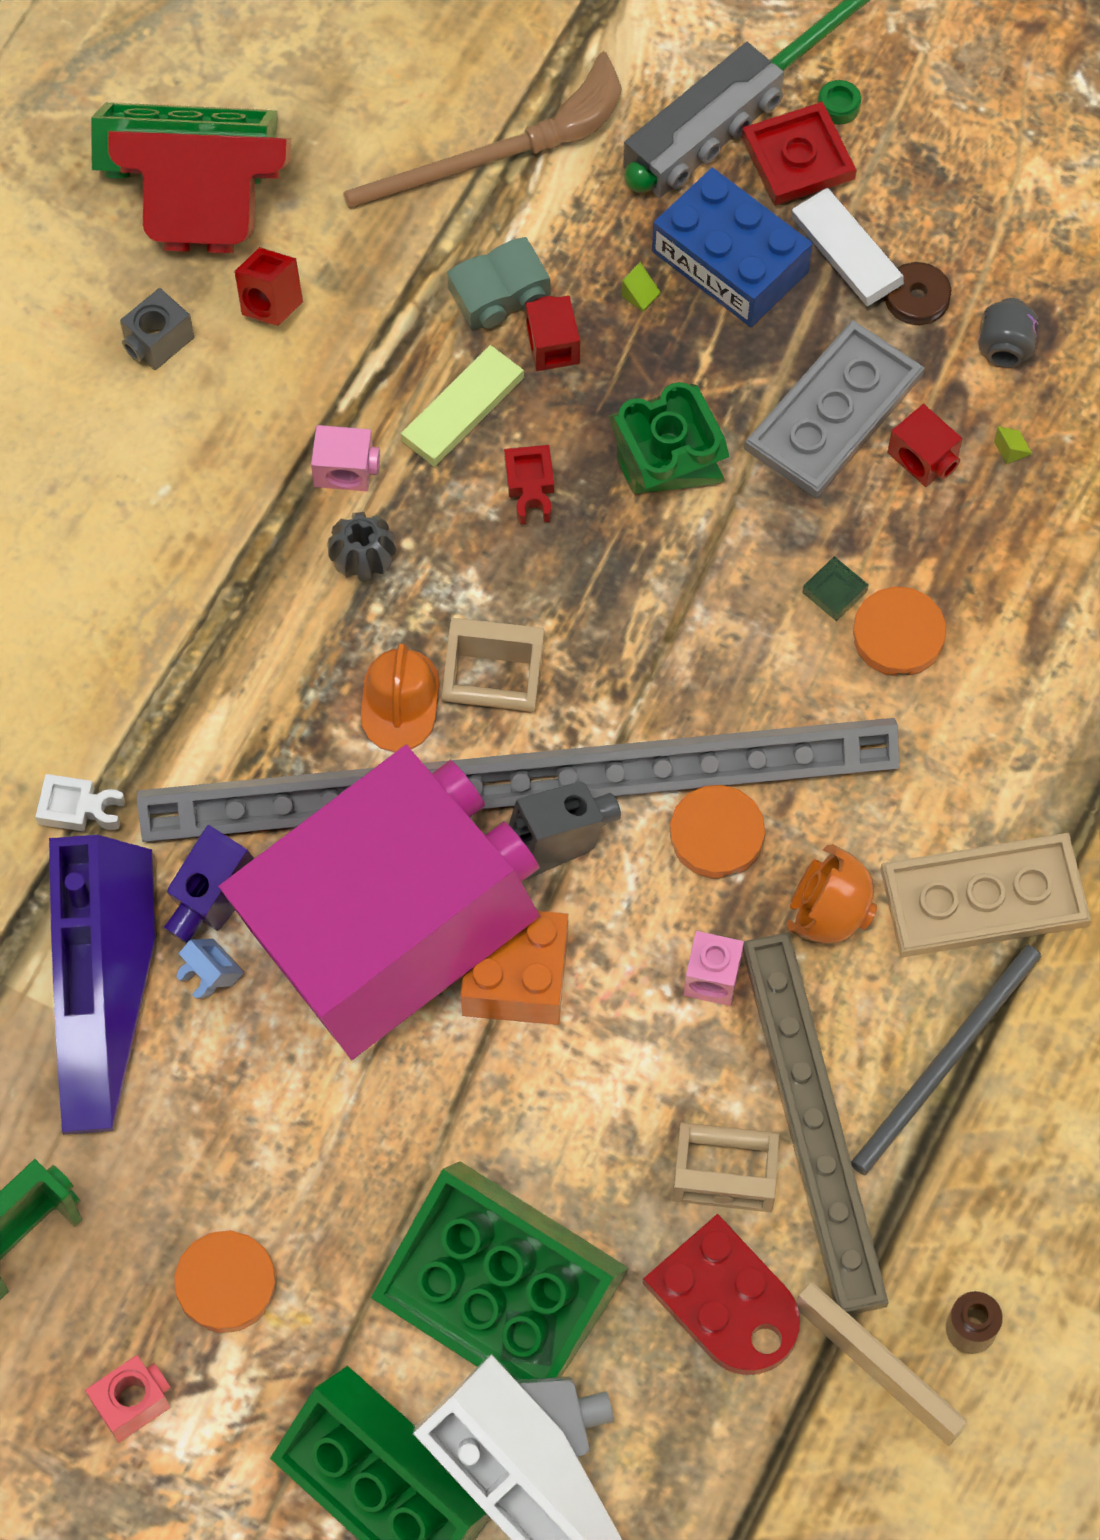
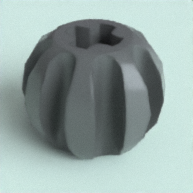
(361, 546)

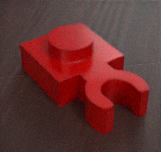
(531, 477)

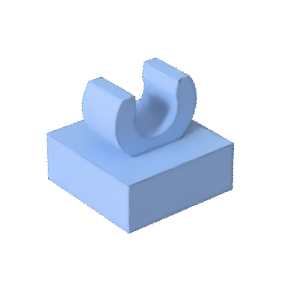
(211, 964)

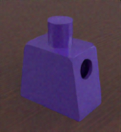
(205, 868)

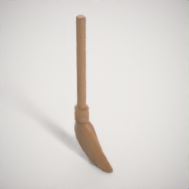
(574, 121)

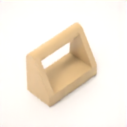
(493, 642)
(723, 1188)

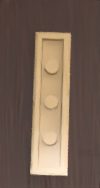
(880, 1364)

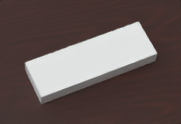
(847, 247)

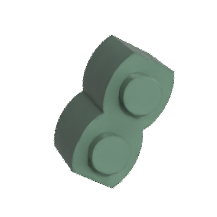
(498, 283)

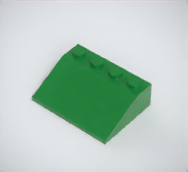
(490, 1253)

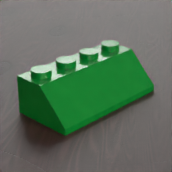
(172, 120)
(371, 1469)

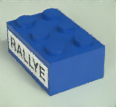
(731, 247)

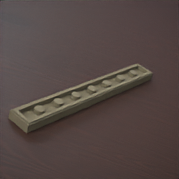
(814, 1125)

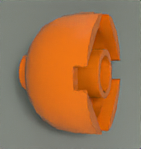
(833, 898)

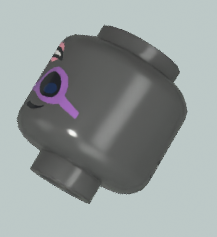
(1008, 333)

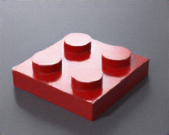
(798, 153)

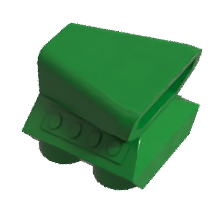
(669, 441)

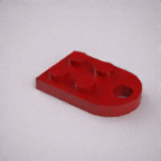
(724, 1297)

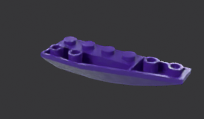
(100, 969)

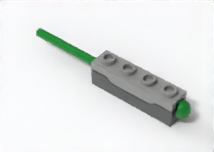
(716, 110)

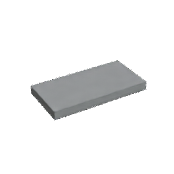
(834, 409)

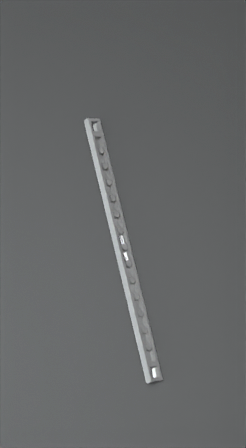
(604, 769)

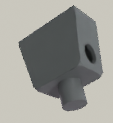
(562, 823)

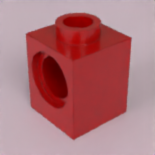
(268, 286)
(552, 332)
(925, 446)

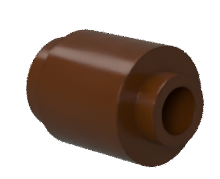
(967, 1335)

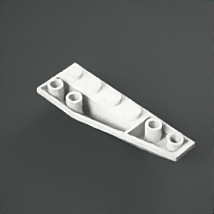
(514, 1460)

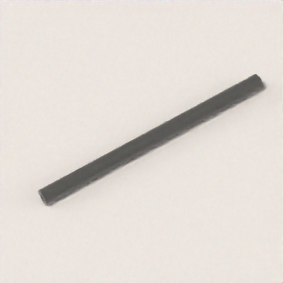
(945, 1060)

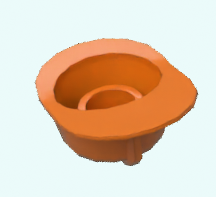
(399, 699)

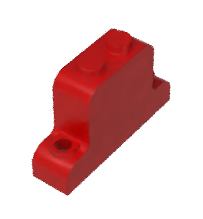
(198, 183)

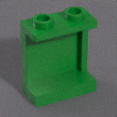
(29, 1200)

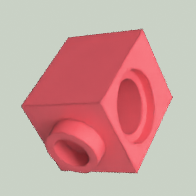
(126, 1420)

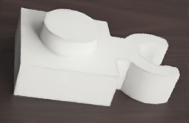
(71, 801)

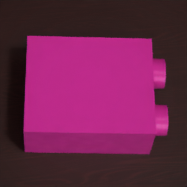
(385, 897)

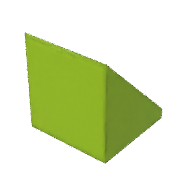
(639, 288)
(1011, 444)

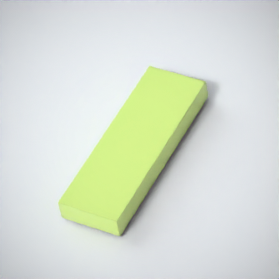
(462, 405)

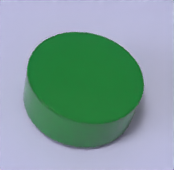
(841, 101)

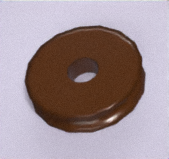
(923, 309)

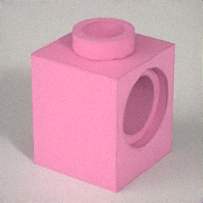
(344, 458)
(713, 968)

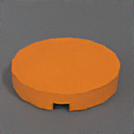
(899, 631)
(717, 831)
(225, 1281)

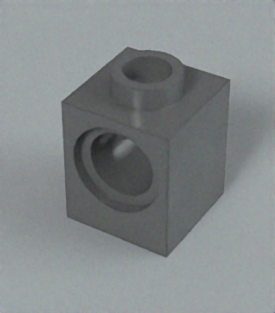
(156, 313)

